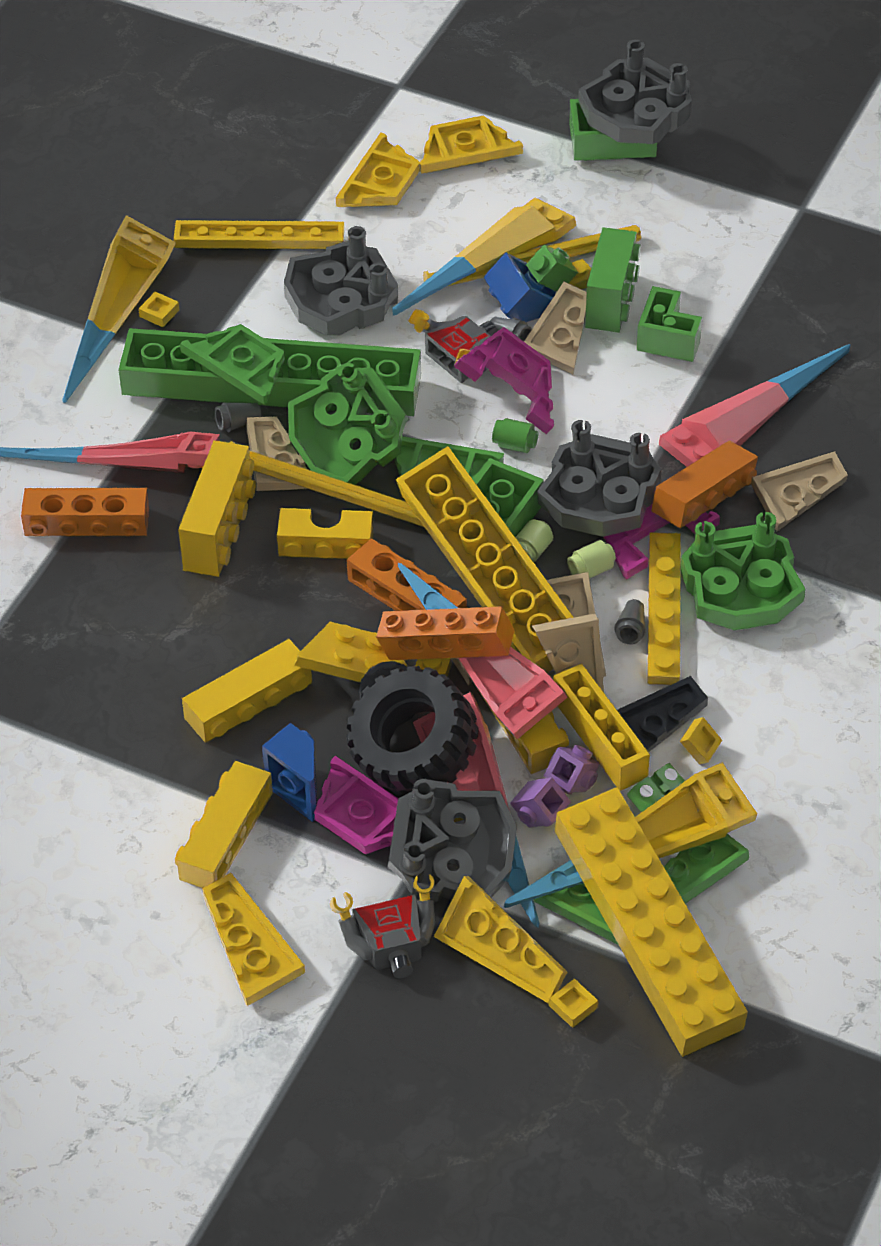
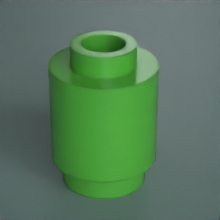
(515, 435)

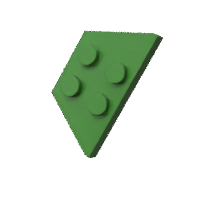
(239, 359)
(417, 451)

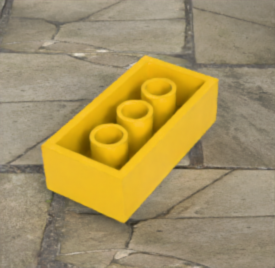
(216, 508)

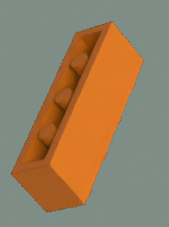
(704, 484)

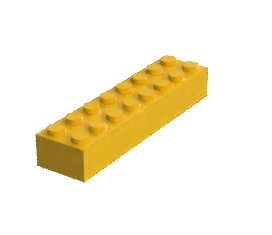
(482, 549)
(650, 922)

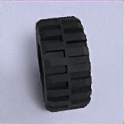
(393, 701)

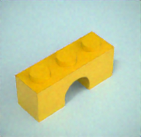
(302, 538)

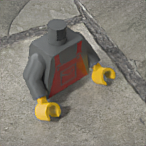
(451, 339)
(389, 930)

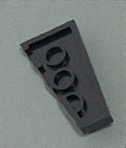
(664, 711)

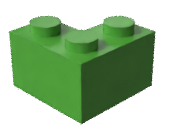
(665, 329)

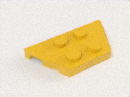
(466, 143)
(380, 176)
(343, 652)

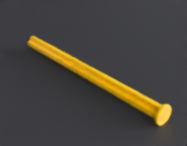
(572, 248)
(333, 487)

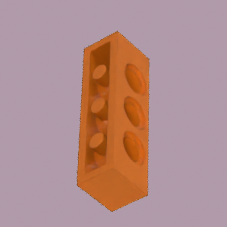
(85, 512)
(377, 573)
(445, 633)

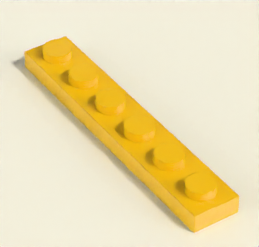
(258, 234)
(664, 608)

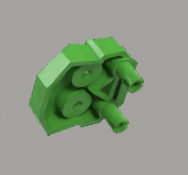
(328, 439)
(742, 575)

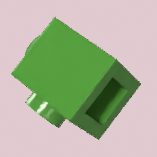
(551, 267)

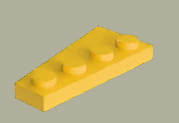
(495, 940)
(252, 944)

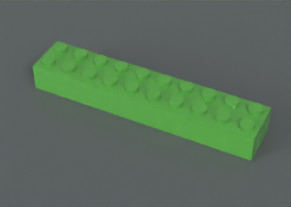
(158, 368)

